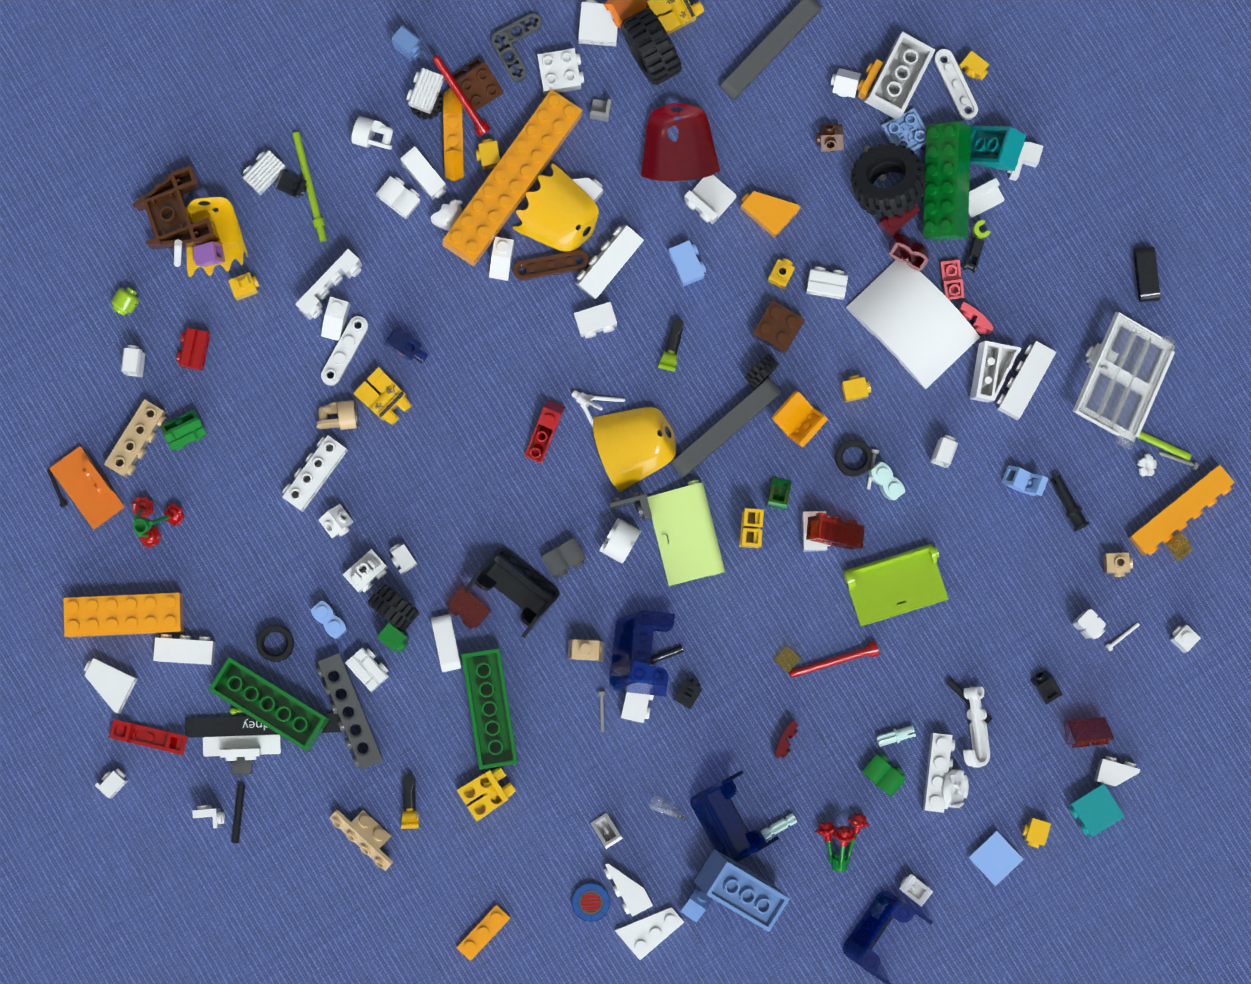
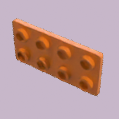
(87, 487)

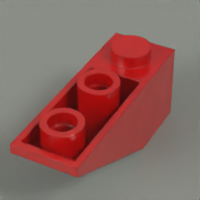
(544, 431)

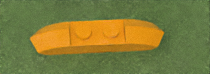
(453, 136)

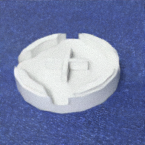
(955, 788)

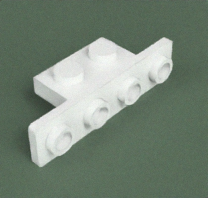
(241, 746)

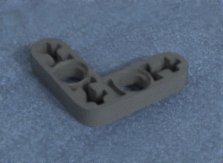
(510, 40)

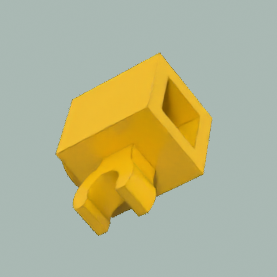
(244, 286)

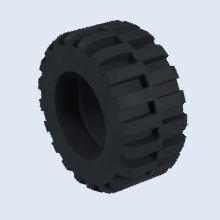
(651, 46)
(886, 160)

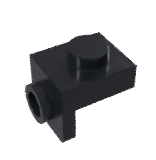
(291, 185)

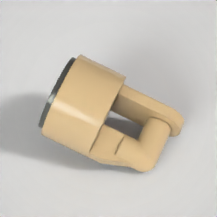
(347, 415)

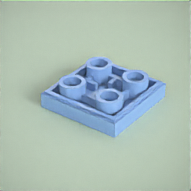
(906, 130)
(995, 858)

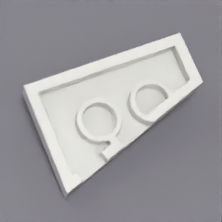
(649, 932)

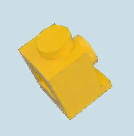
(974, 66)
(781, 280)

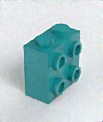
(1095, 810)

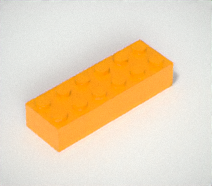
(123, 615)

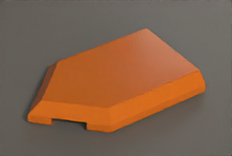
(624, 9)

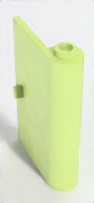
(688, 523)

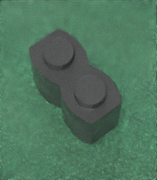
(563, 558)

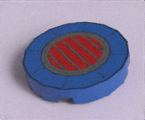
(590, 902)

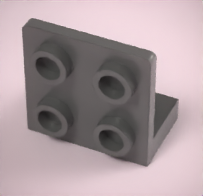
(643, 508)

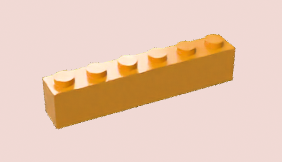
(1181, 510)

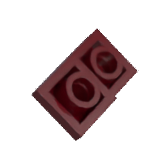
(782, 745)

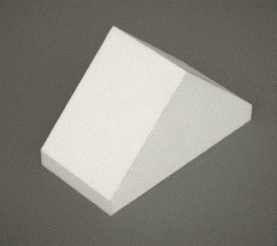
(606, 830)

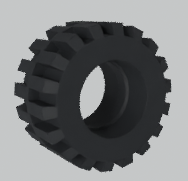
(393, 607)

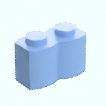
(333, 625)

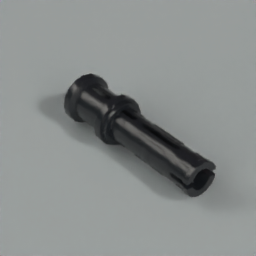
(1073, 511)

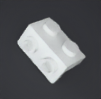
(207, 811)

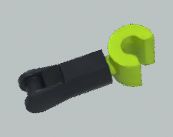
(975, 246)
(669, 359)

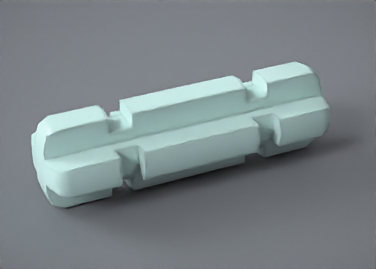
(779, 826)

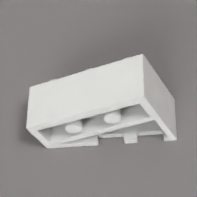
(991, 369)

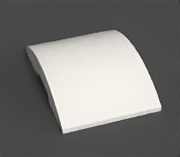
(914, 322)

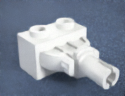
(366, 571)

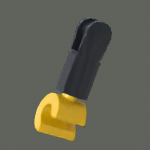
(410, 817)

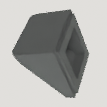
(242, 766)

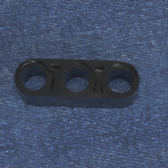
(1146, 274)

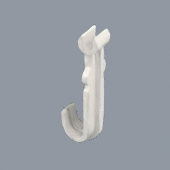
(978, 729)

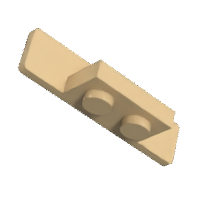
(366, 835)

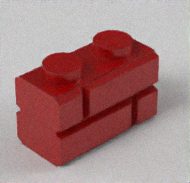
(194, 349)

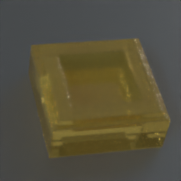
(787, 659)

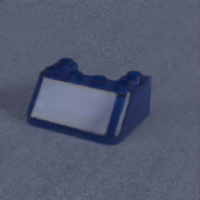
(632, 653)

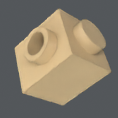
(1117, 564)

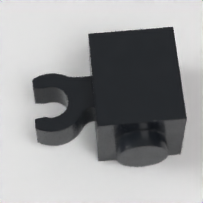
(688, 693)

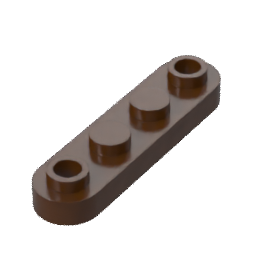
(550, 265)

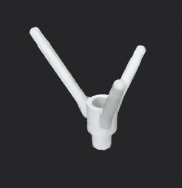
(586, 400)

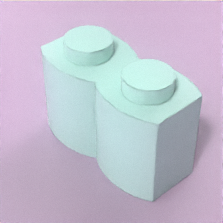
(883, 476)

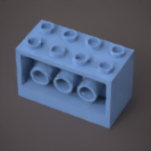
(741, 890)

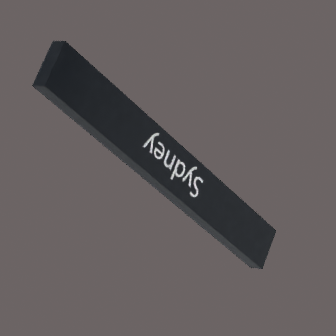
(241, 726)

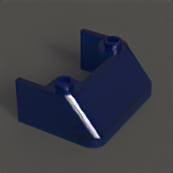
(724, 823)
(872, 925)

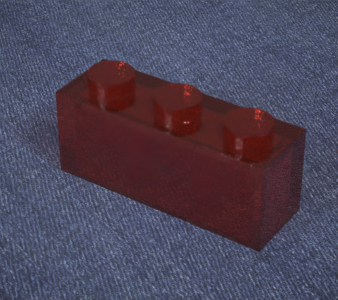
(835, 531)

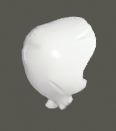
(447, 215)

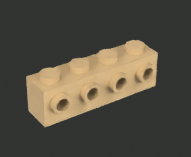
(135, 439)

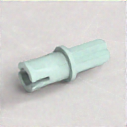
(896, 736)

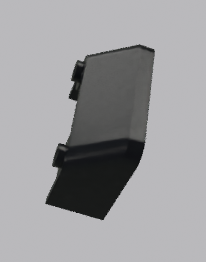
(518, 583)

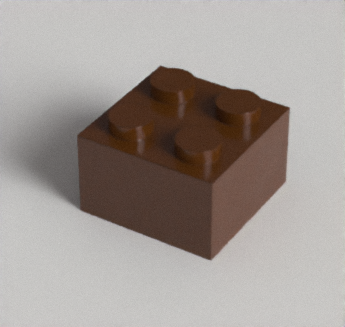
(778, 327)

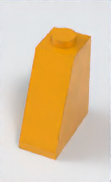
(769, 211)

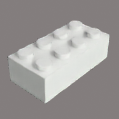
(899, 75)

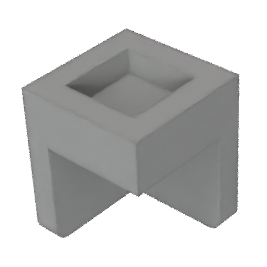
(601, 110)

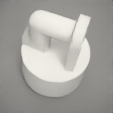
(364, 132)

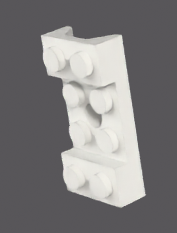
(347, 264)

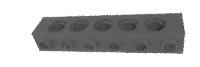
(336, 664)

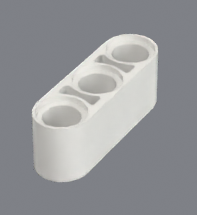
(446, 643)

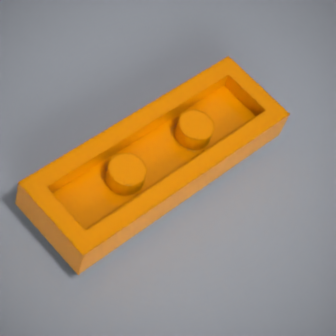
(483, 932)

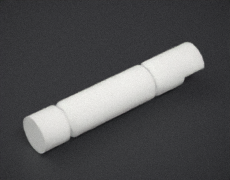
(177, 252)

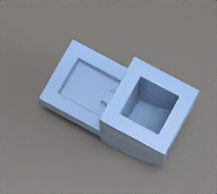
(1024, 481)

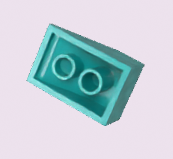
(996, 147)

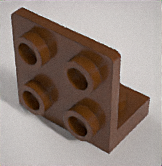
(477, 83)

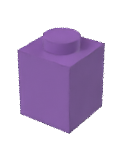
(208, 254)

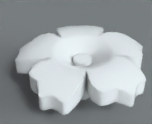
(1147, 465)

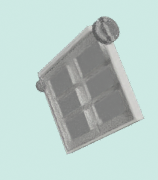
(1125, 379)

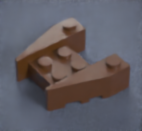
(170, 214)

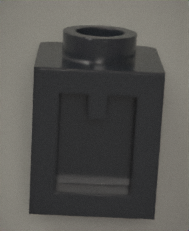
(1046, 686)

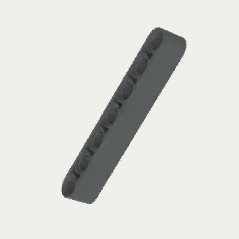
(770, 47)
(726, 428)

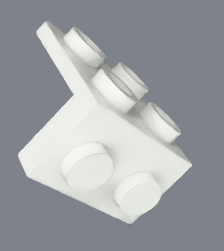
(710, 198)

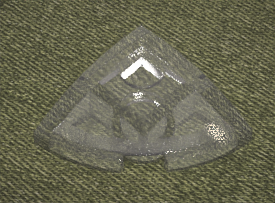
(664, 806)

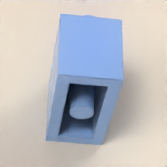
(687, 263)

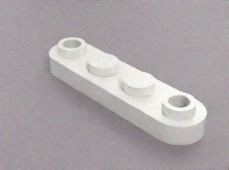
(956, 84)
(344, 351)

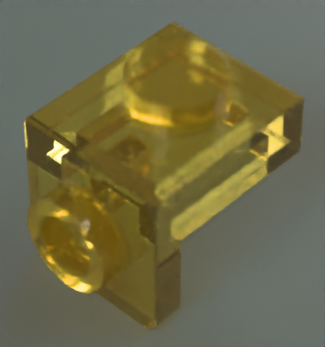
(1179, 546)

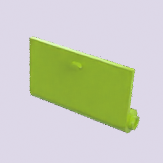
(903, 578)

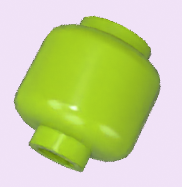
(125, 301)

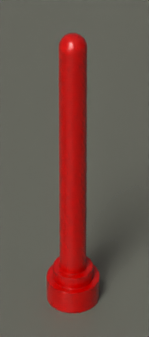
(481, 126)
(870, 650)

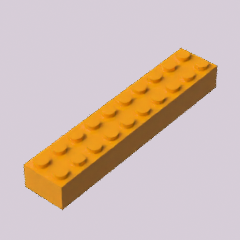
(512, 178)

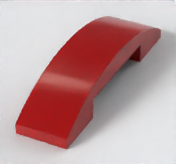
(148, 737)

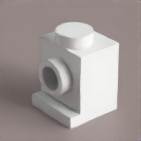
(402, 558)
(112, 783)

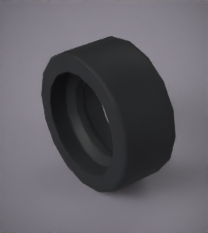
(839, 458)
(261, 638)

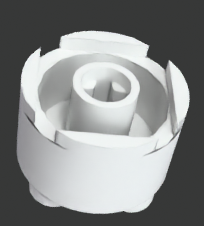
(620, 540)

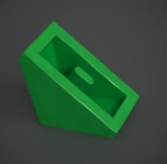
(779, 493)

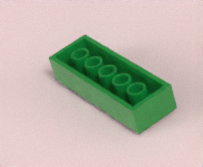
(947, 181)
(269, 704)
(489, 709)

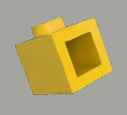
(488, 154)
(855, 388)
(1036, 832)

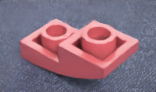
(952, 279)
(981, 323)

